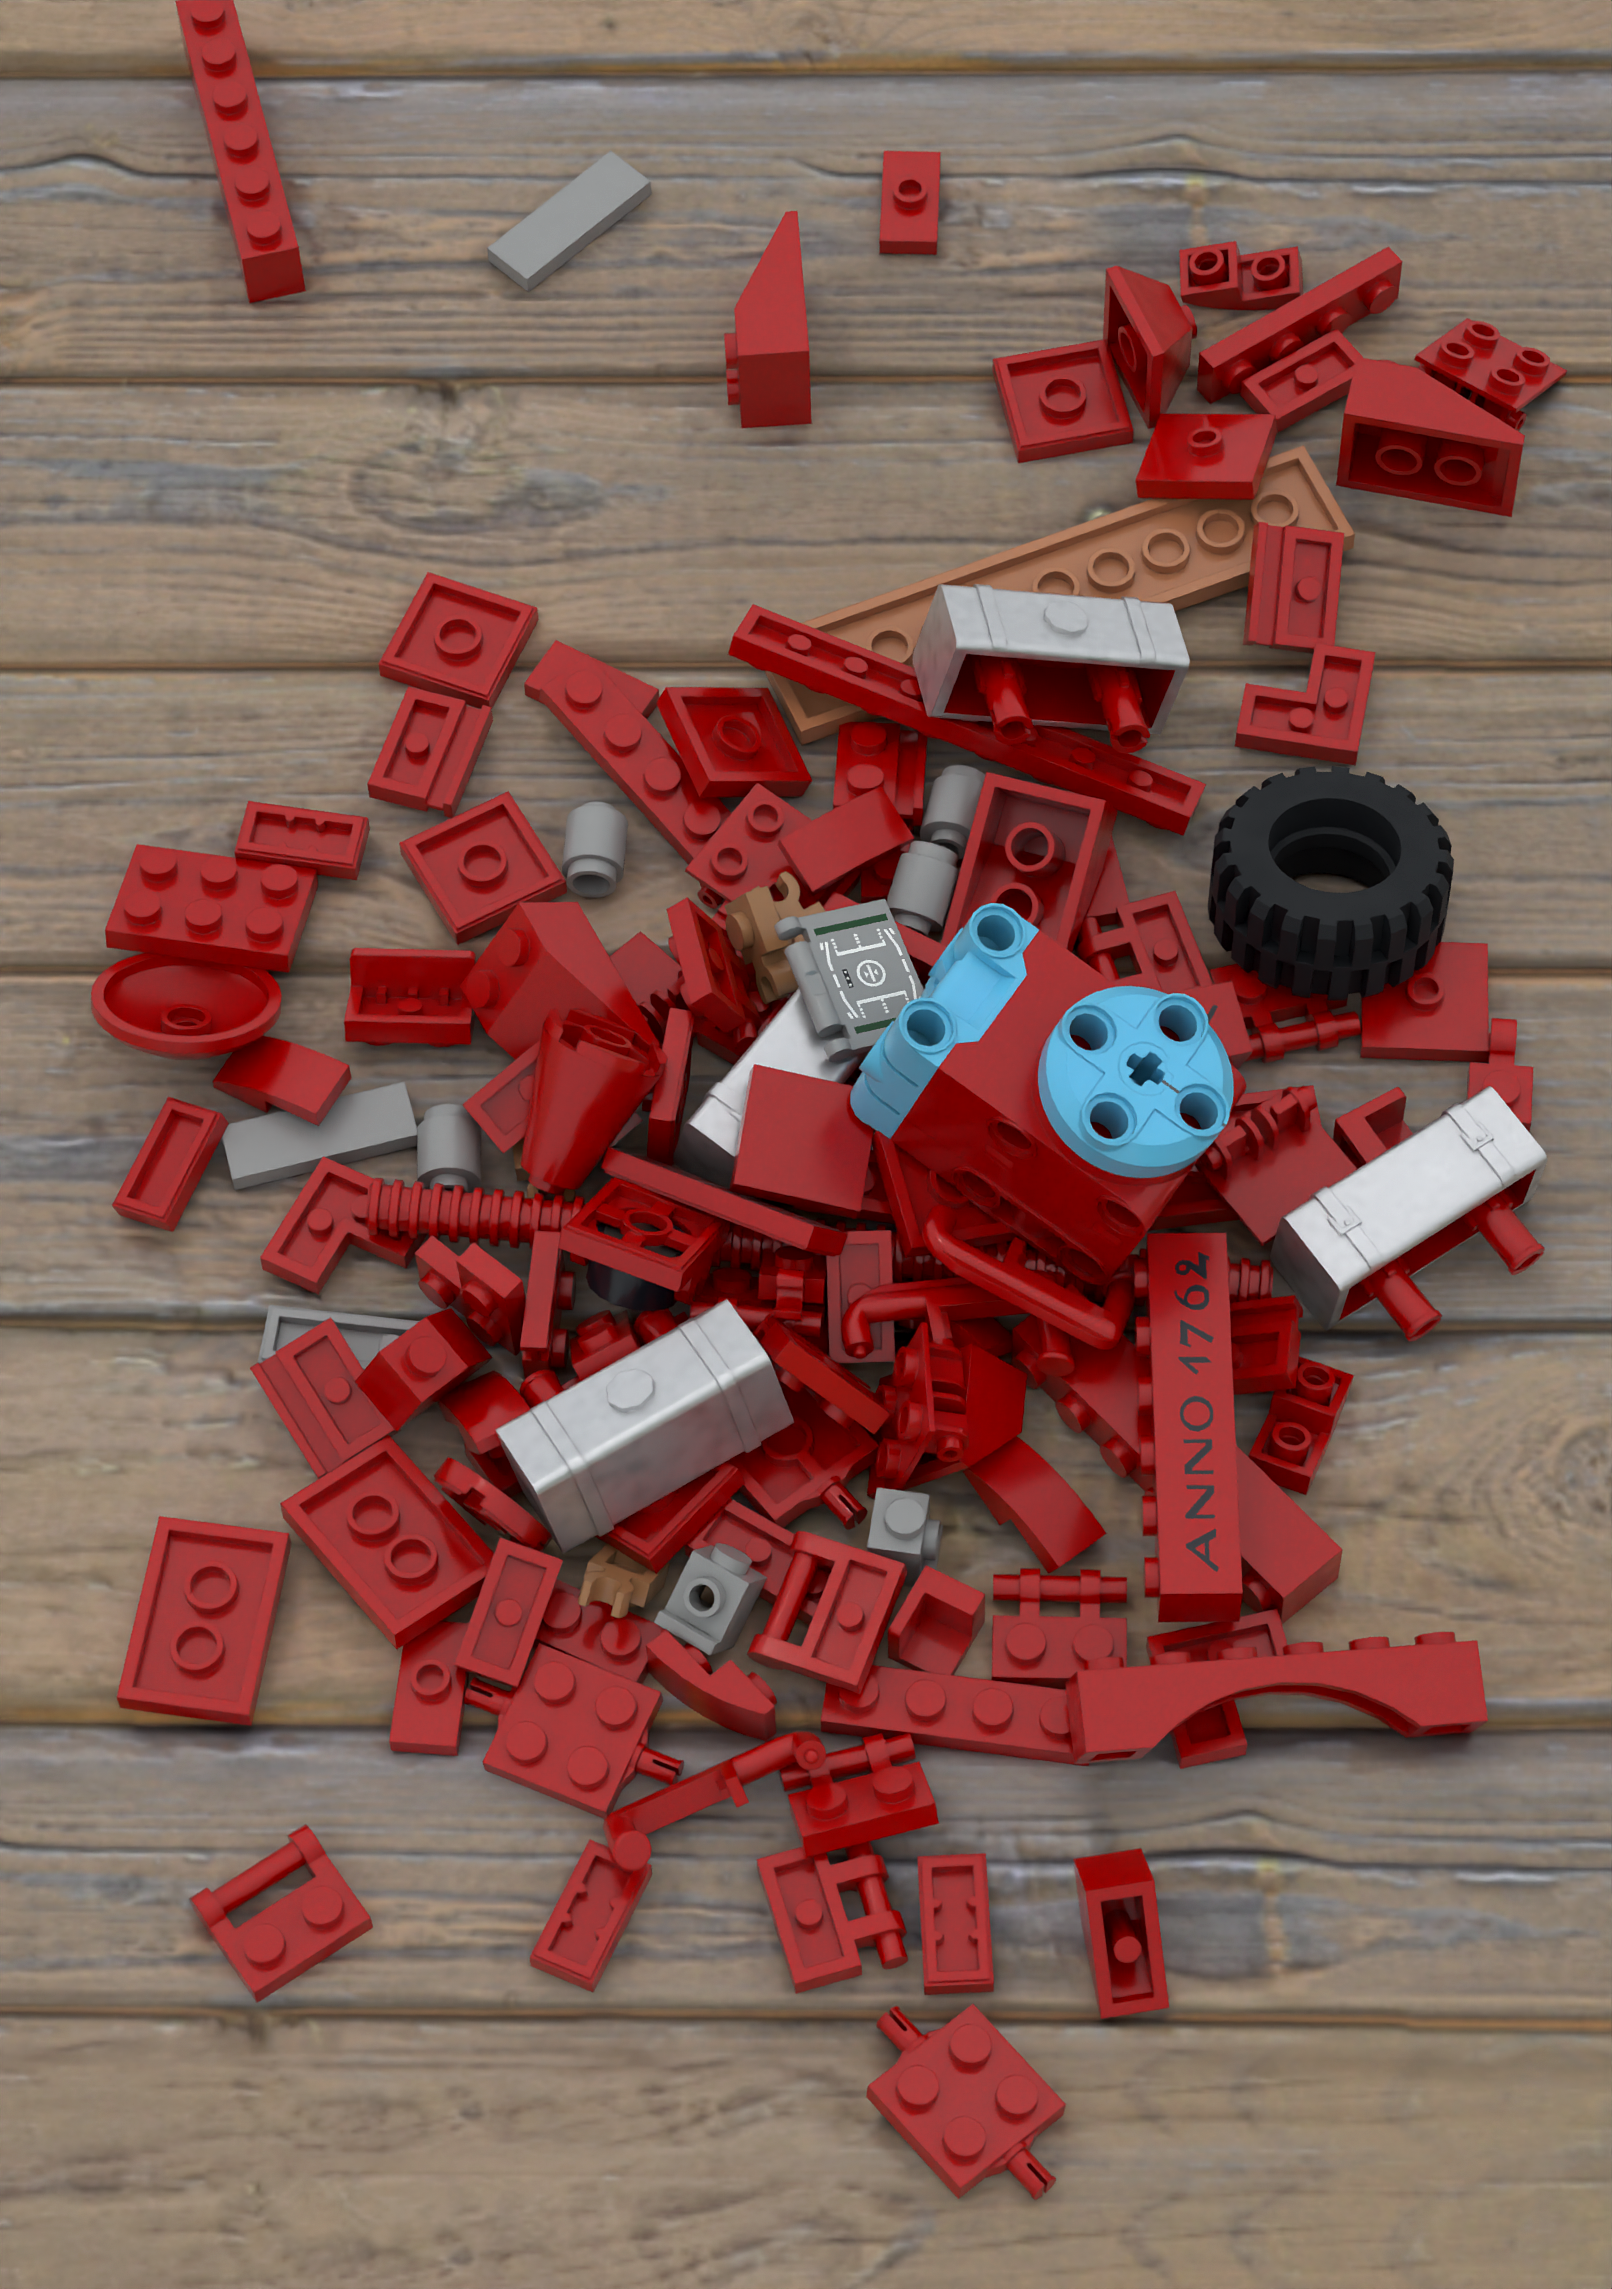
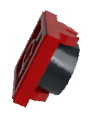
(643, 1246)

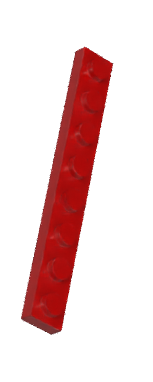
(892, 691)

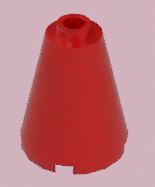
(582, 1096)

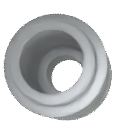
(952, 808)
(594, 849)
(923, 887)
(449, 1148)

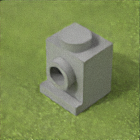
(904, 1531)
(735, 1593)

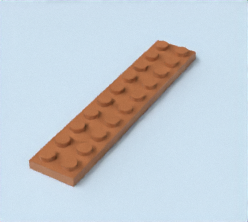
(1147, 551)

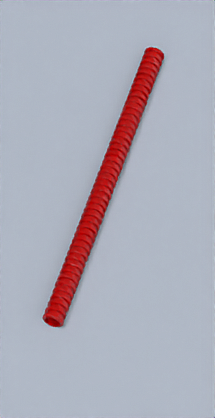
(517, 1218)

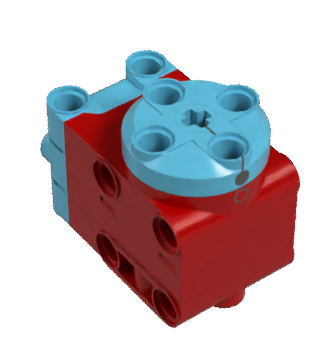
(1049, 1091)

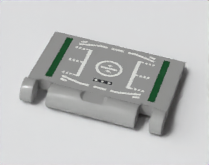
(851, 973)

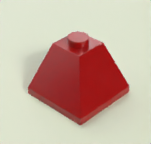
(1147, 339)
(993, 1413)

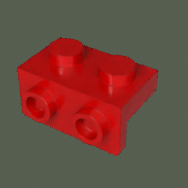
(409, 997)

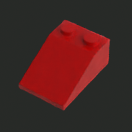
(772, 338)
(1425, 442)
(1034, 854)
(542, 962)

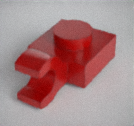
(1510, 1081)
(791, 1279)

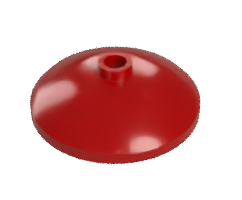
(184, 1005)

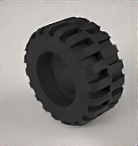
(1319, 937)

